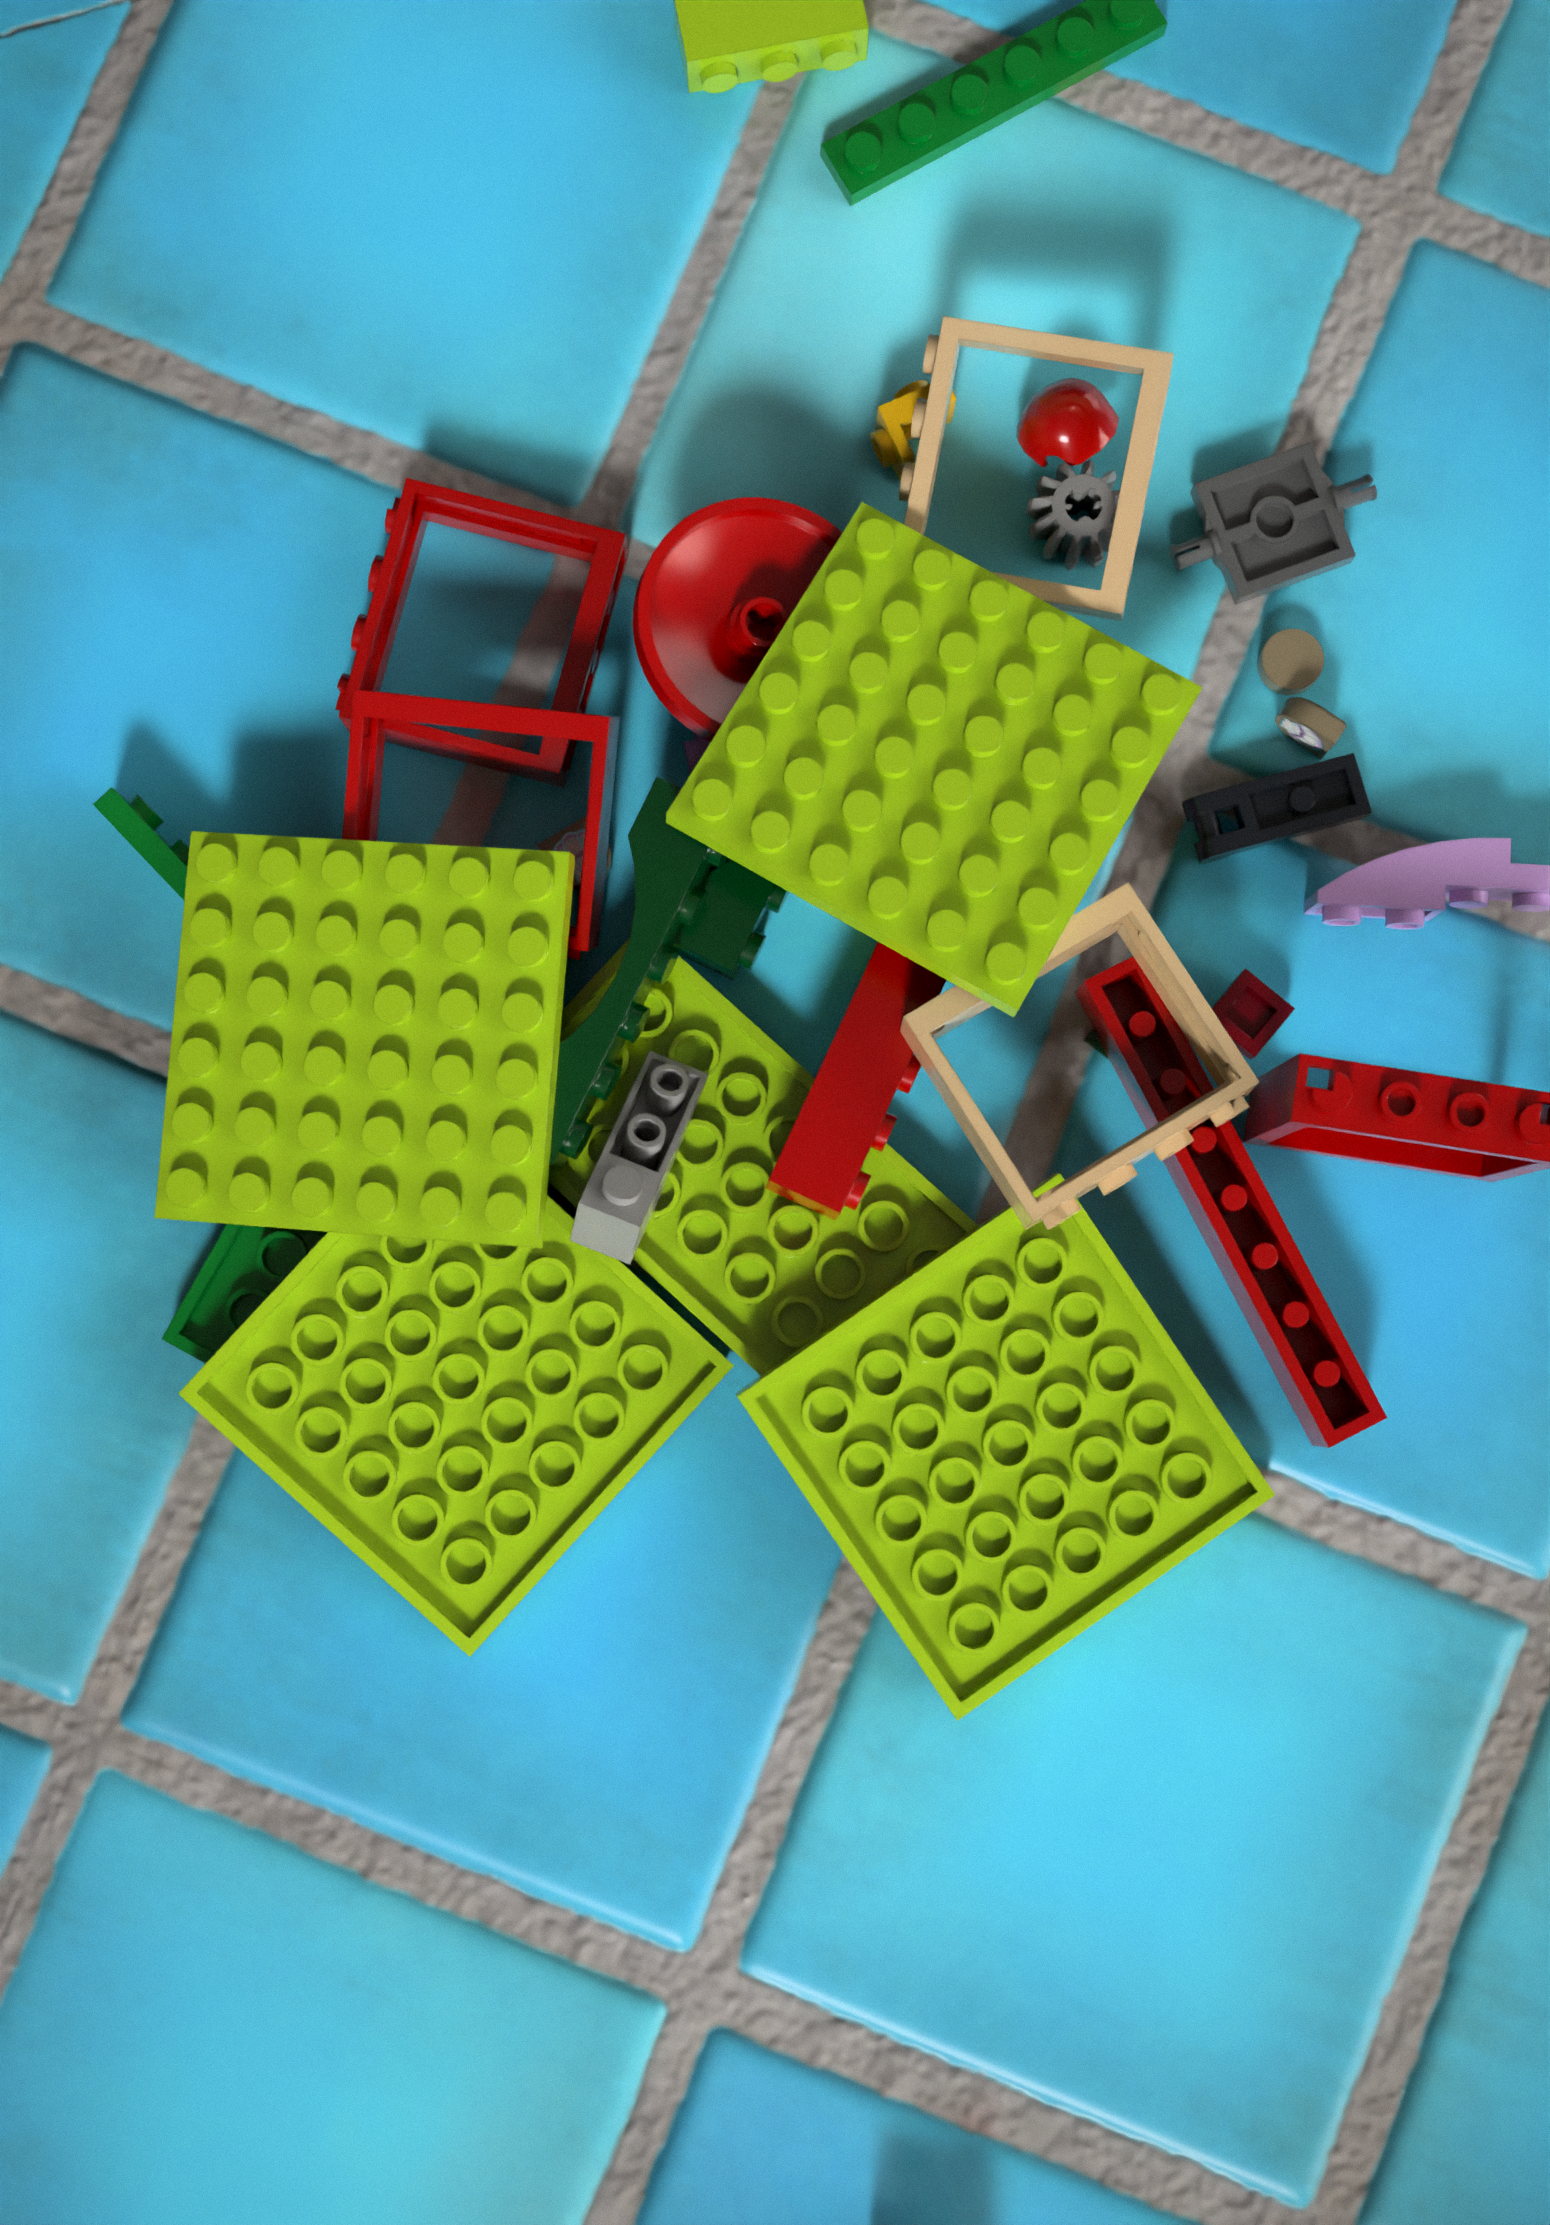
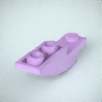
(1415, 883)

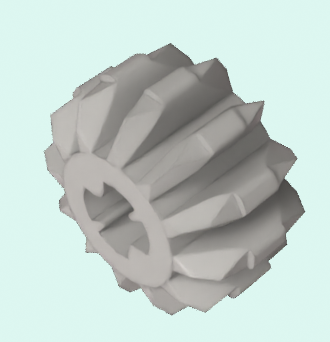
(1068, 496)

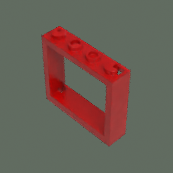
(390, 582)
(366, 769)
(1401, 1119)

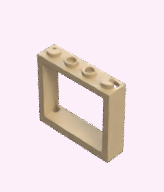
(930, 422)
(1120, 913)

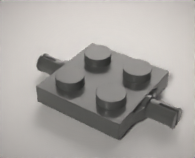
(1273, 523)

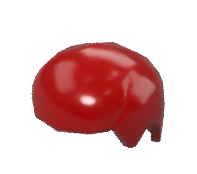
(1067, 422)

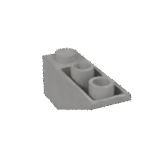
(637, 1158)

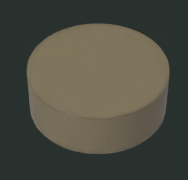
(1290, 662)

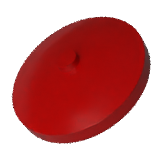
(720, 600)

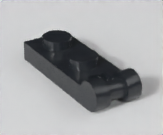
(1278, 807)

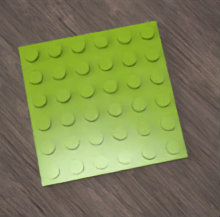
(934, 758)
(366, 1037)
(457, 1405)
(1005, 1448)

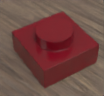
(1251, 1013)

